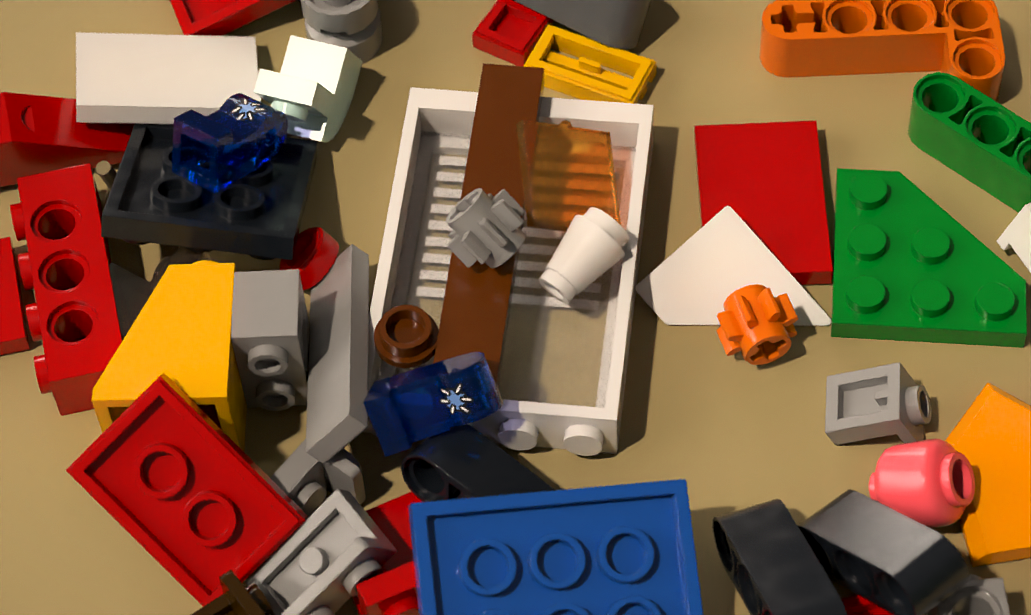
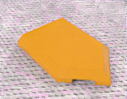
(998, 446)

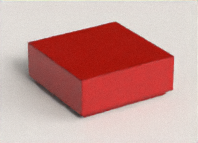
(510, 31)

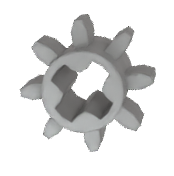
(485, 228)

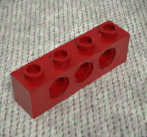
(65, 250)

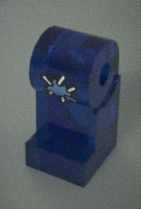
(232, 139)
(431, 400)

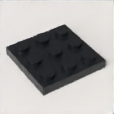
(249, 217)

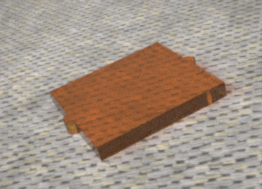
(565, 173)

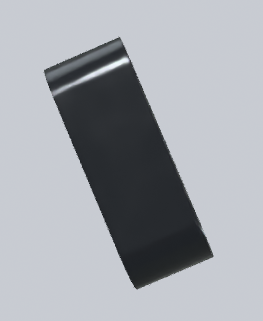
(463, 466)
(884, 554)
(773, 563)

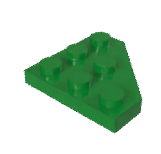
(915, 270)

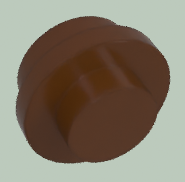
(406, 337)

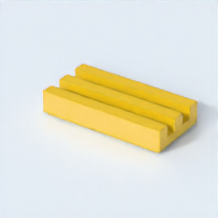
(585, 77)

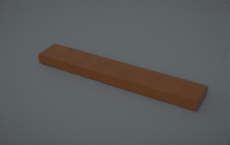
(480, 296)

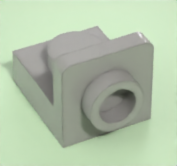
(876, 405)
(309, 480)

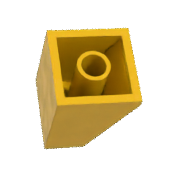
(188, 338)

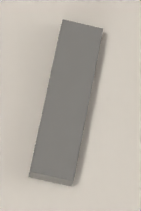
(338, 356)

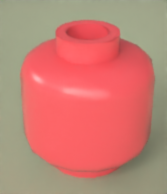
(924, 481)

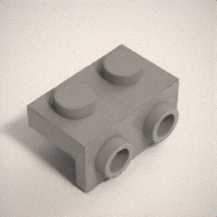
(324, 559)

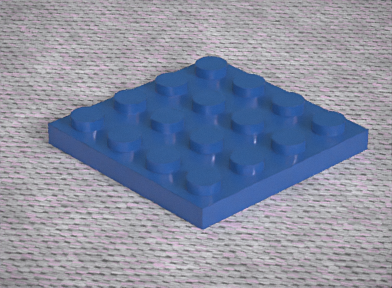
(558, 552)

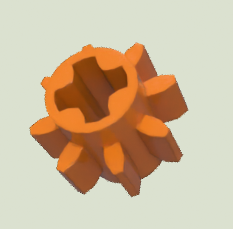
(757, 324)

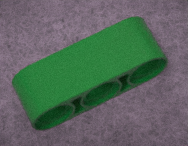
(973, 137)

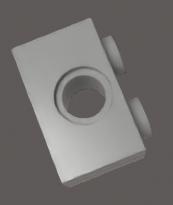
(271, 338)

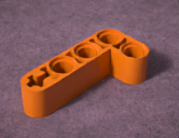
(884, 38)

